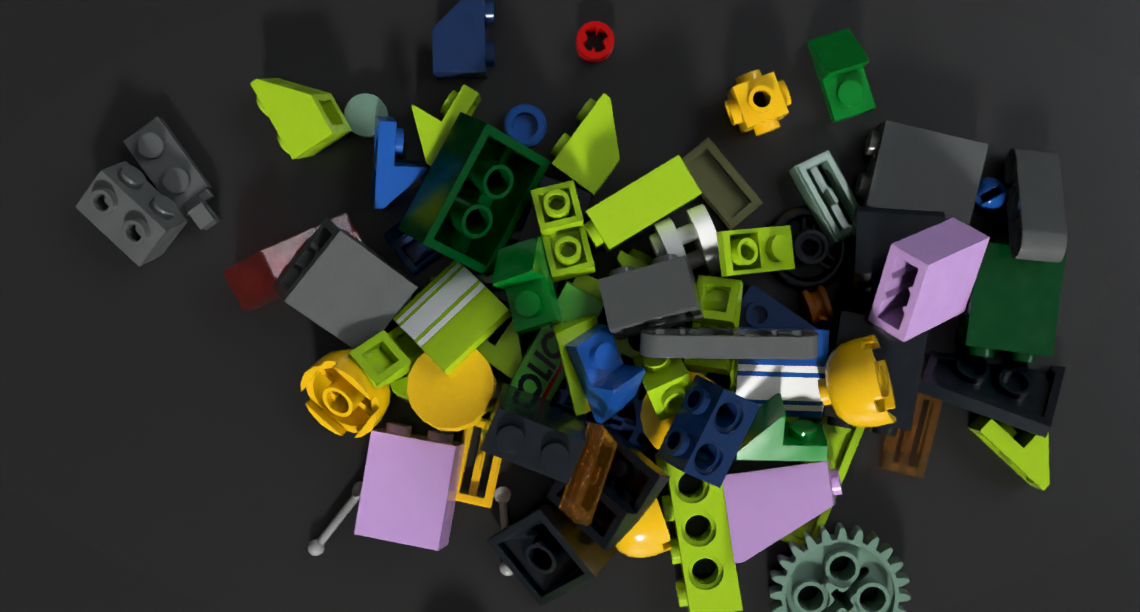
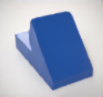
(389, 175)
(601, 372)

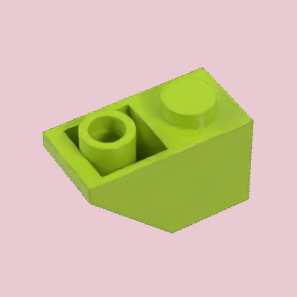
(302, 116)
(593, 148)
(755, 250)

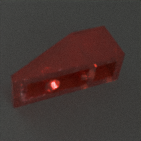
(254, 276)

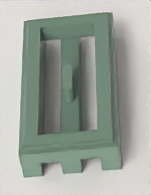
(821, 199)

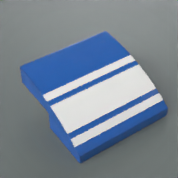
(794, 379)

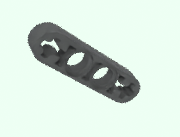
(729, 343)

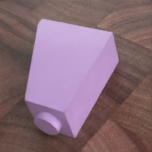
(775, 502)

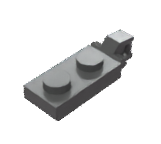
(173, 171)

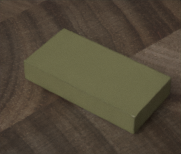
(720, 184)

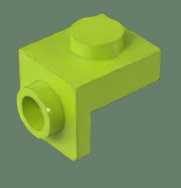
(665, 383)

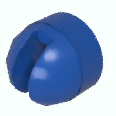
(994, 202)

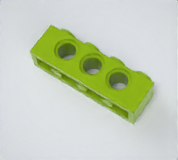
(721, 589)

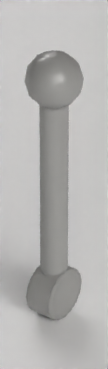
(502, 496)
(316, 546)

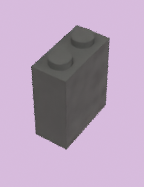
(921, 171)
(344, 285)

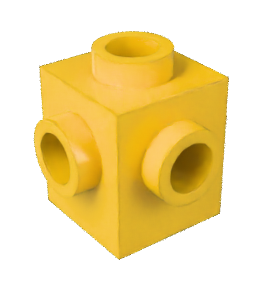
(749, 116)

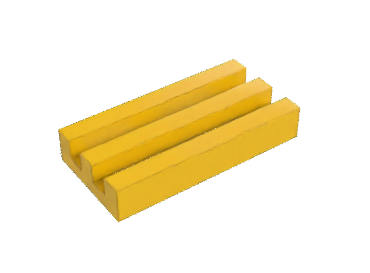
(471, 497)

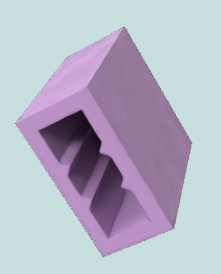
(928, 278)
(409, 486)

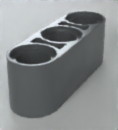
(1035, 205)

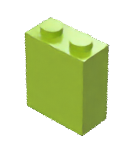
(640, 204)

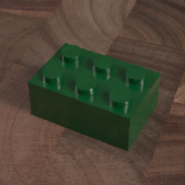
(474, 194)

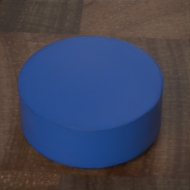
(525, 125)

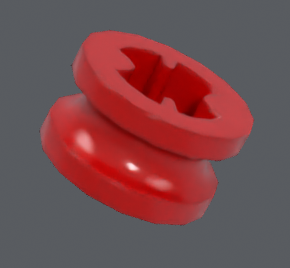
(582, 39)

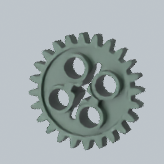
(811, 567)

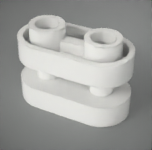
(700, 230)

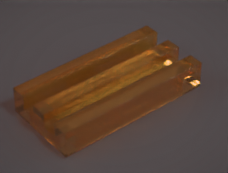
(925, 444)
(589, 475)

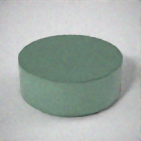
(361, 114)

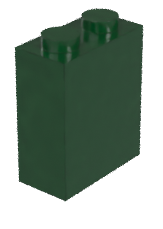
(1012, 307)

